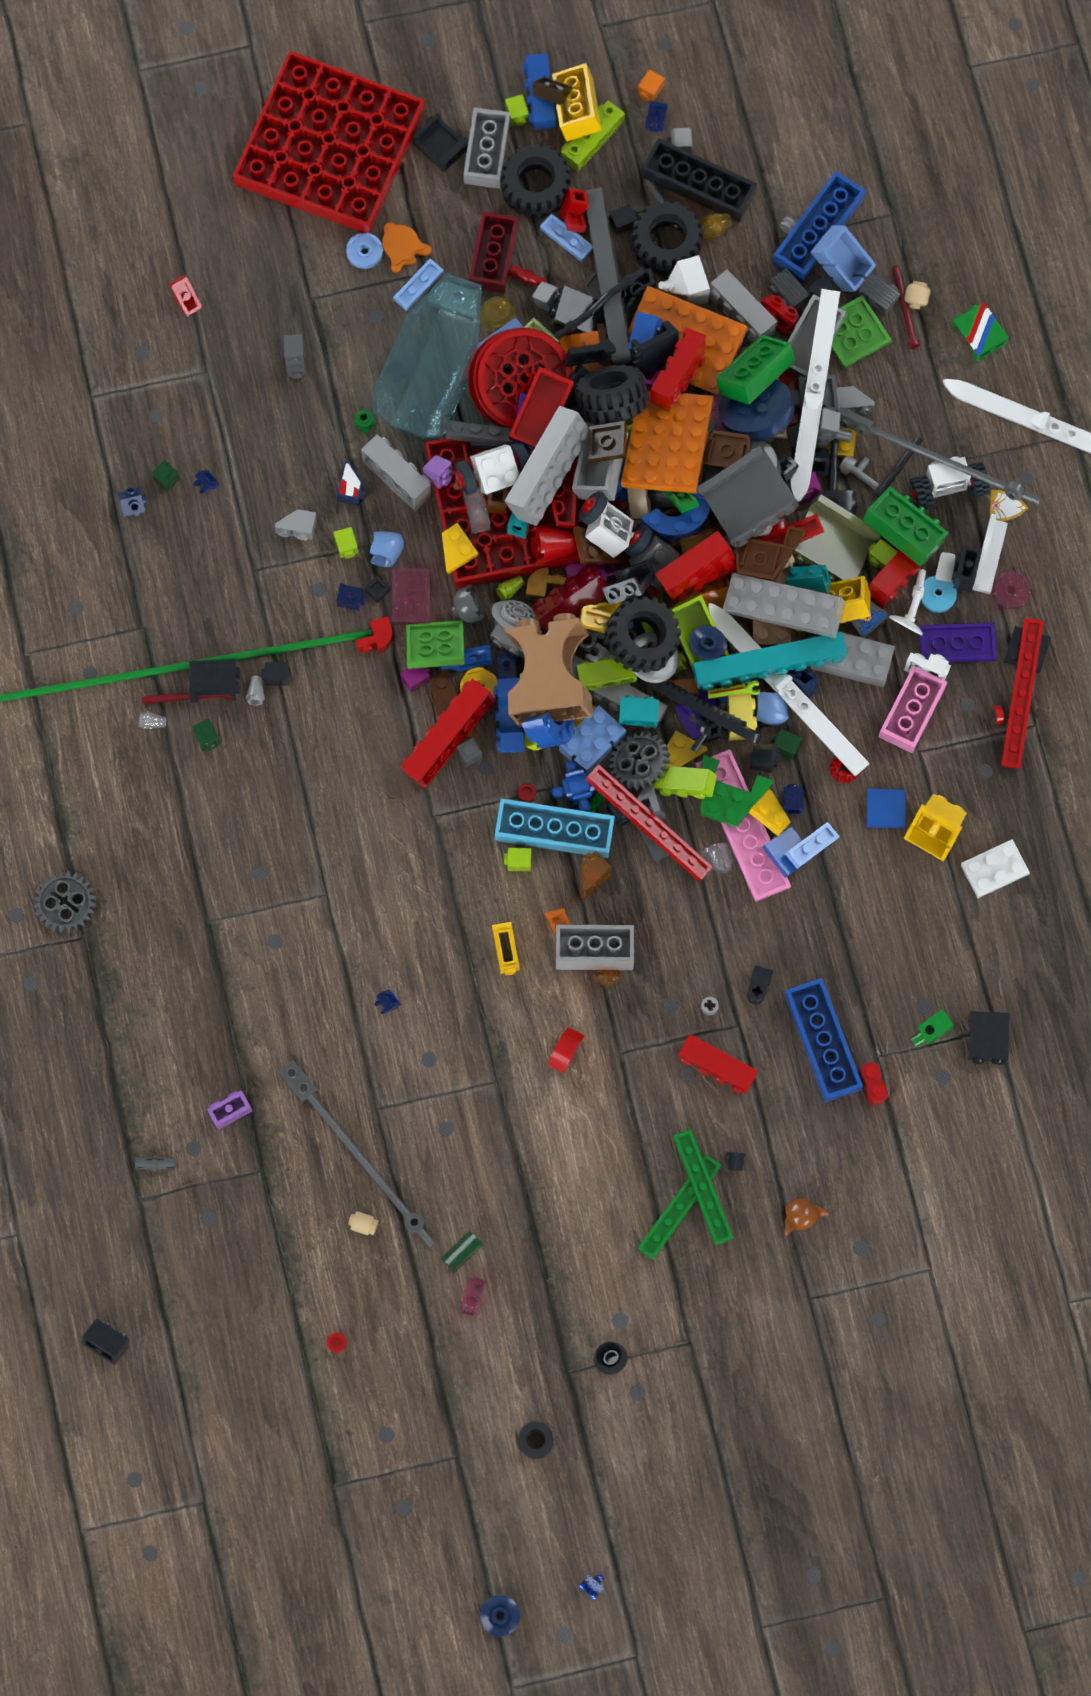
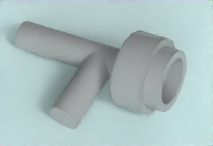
(848, 465)

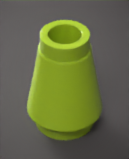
(508, 588)

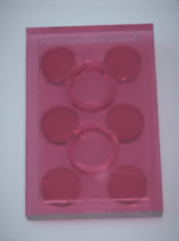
(410, 595)

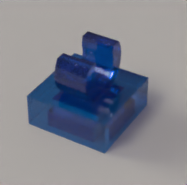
(207, 480)
(388, 1000)
(592, 1585)

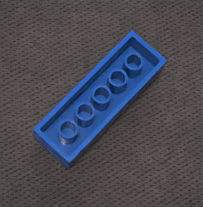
(831, 207)
(823, 1040)

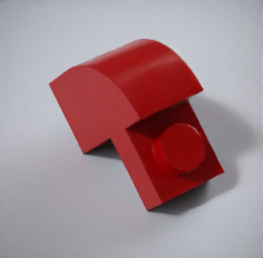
(573, 208)
(381, 637)
(565, 1050)

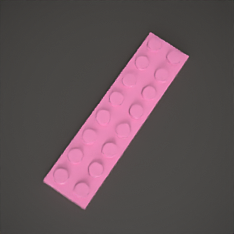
(749, 838)

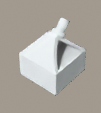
(688, 282)

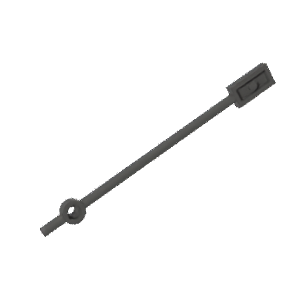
(865, 427)
(305, 1090)

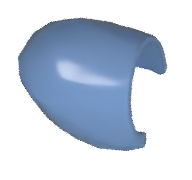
(386, 548)
(771, 709)

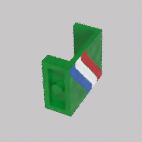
(980, 331)

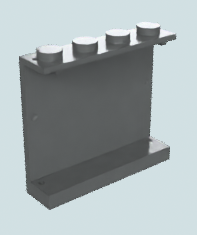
(748, 496)

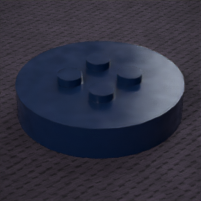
(763, 417)

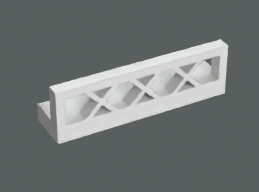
(990, 555)

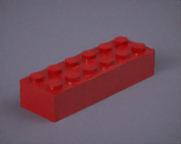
(448, 733)

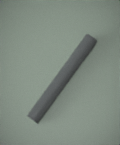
(657, 195)

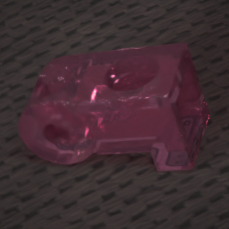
(472, 1297)

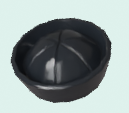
(613, 1363)

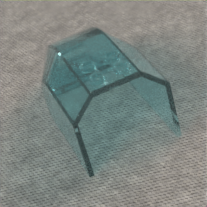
(430, 360)

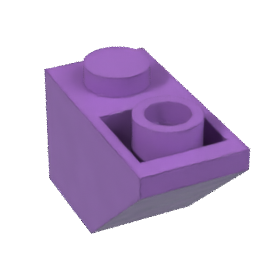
(438, 471)

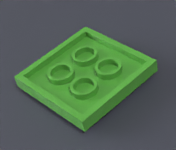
(859, 333)
(435, 644)

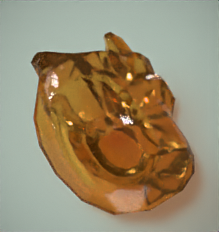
(607, 977)

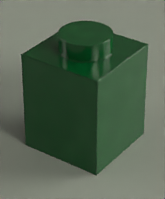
(165, 476)
(206, 735)
(786, 743)

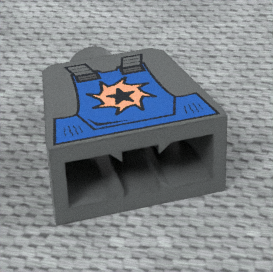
(866, 627)

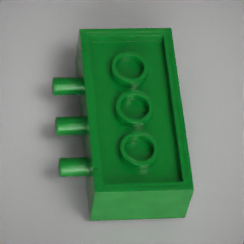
(755, 369)
(905, 526)

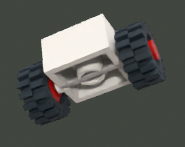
(944, 480)

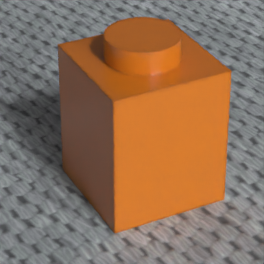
(650, 86)

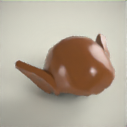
(802, 1215)

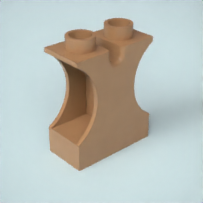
(547, 673)

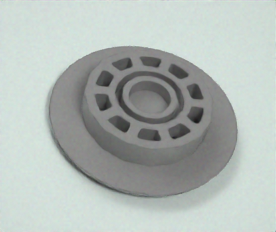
(510, 612)
(660, 674)

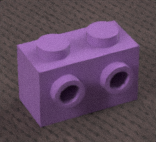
(229, 1109)

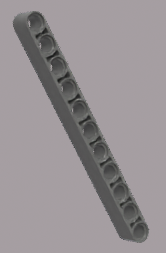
(608, 275)

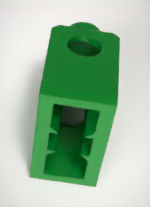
(939, 1022)

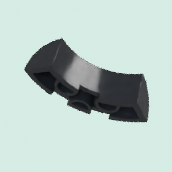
(633, 294)

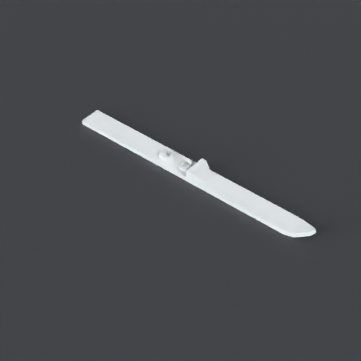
(814, 392)
(1019, 414)
(793, 695)

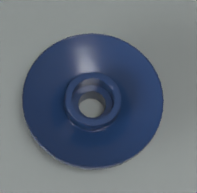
(710, 636)
(507, 1607)

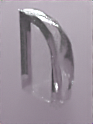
(719, 857)

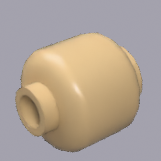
(917, 295)

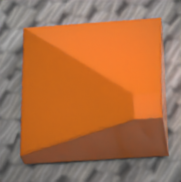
(557, 917)

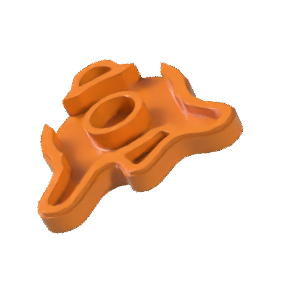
(402, 245)

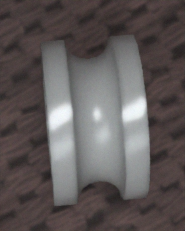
(787, 225)
(713, 1001)

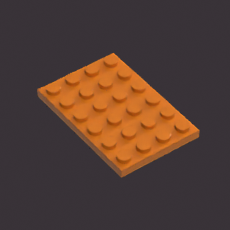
(722, 334)
(668, 445)

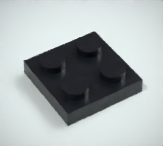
(1014, 646)

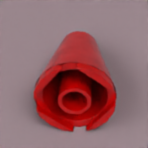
(552, 544)

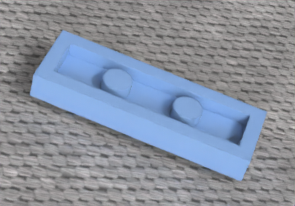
(567, 239)
(418, 284)
(812, 845)

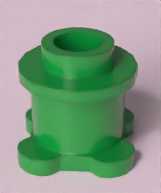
(364, 425)

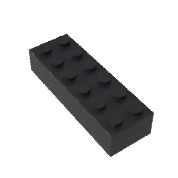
(698, 180)

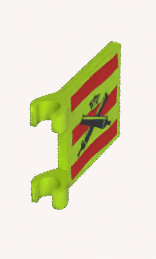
(735, 688)

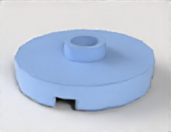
(364, 242)

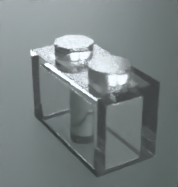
(477, 511)

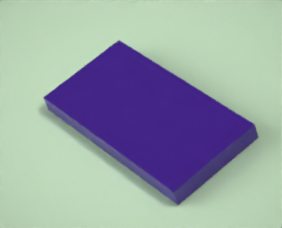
(959, 642)

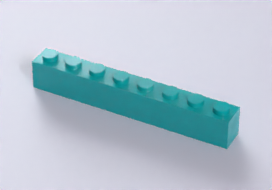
(768, 661)

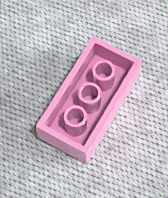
(912, 709)

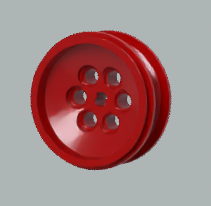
(487, 374)

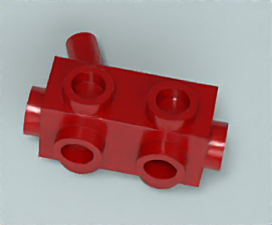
(786, 316)

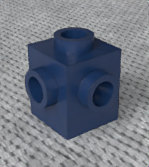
(132, 501)

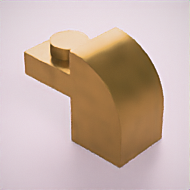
(540, 581)

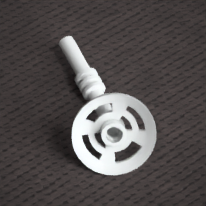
(918, 591)

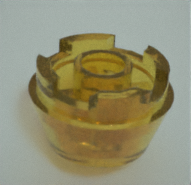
(496, 313)

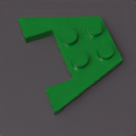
(728, 802)

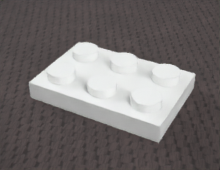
(995, 868)

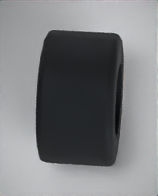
(541, 1451)

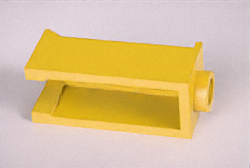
(510, 967)

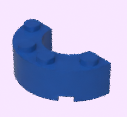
(678, 527)
(547, 732)
(509, 733)

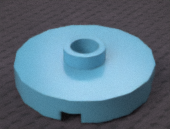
(938, 603)

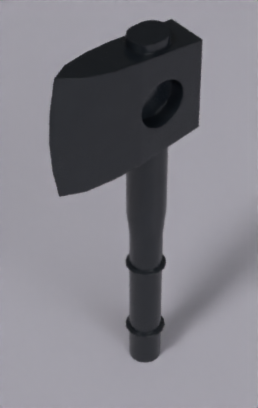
(843, 498)

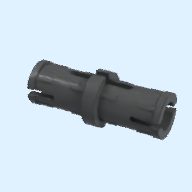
(154, 1163)

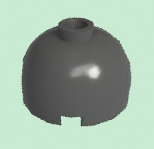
(468, 605)

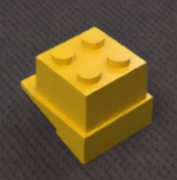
(936, 826)

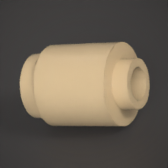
(363, 1223)

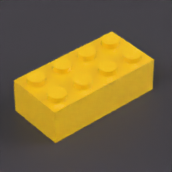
(579, 112)
(856, 597)

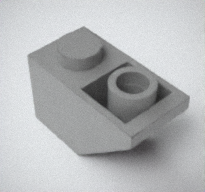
(854, 400)
(297, 524)

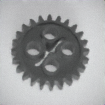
(639, 760)
(75, 889)

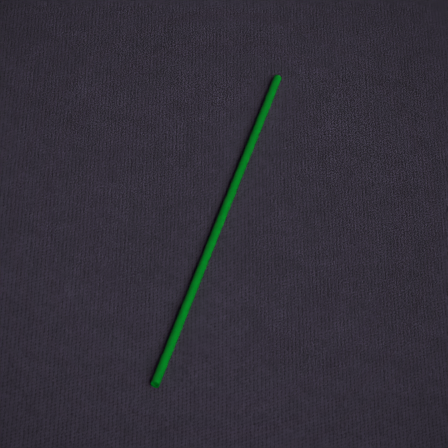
(184, 665)

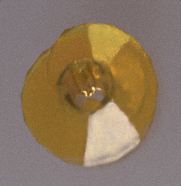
(715, 225)

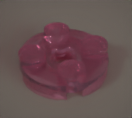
(1008, 600)

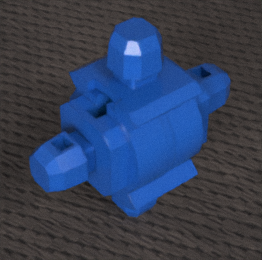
(575, 787)

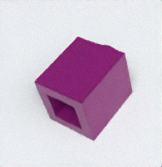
(415, 678)

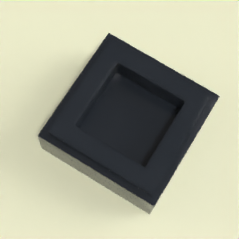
(377, 589)

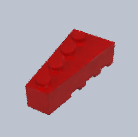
(565, 502)

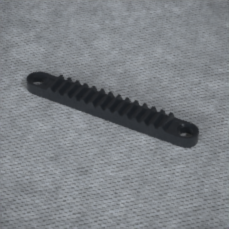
(705, 709)

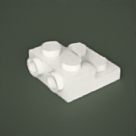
(935, 665)

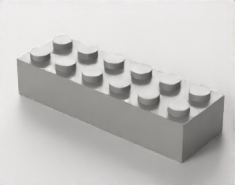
(547, 466)
(784, 605)

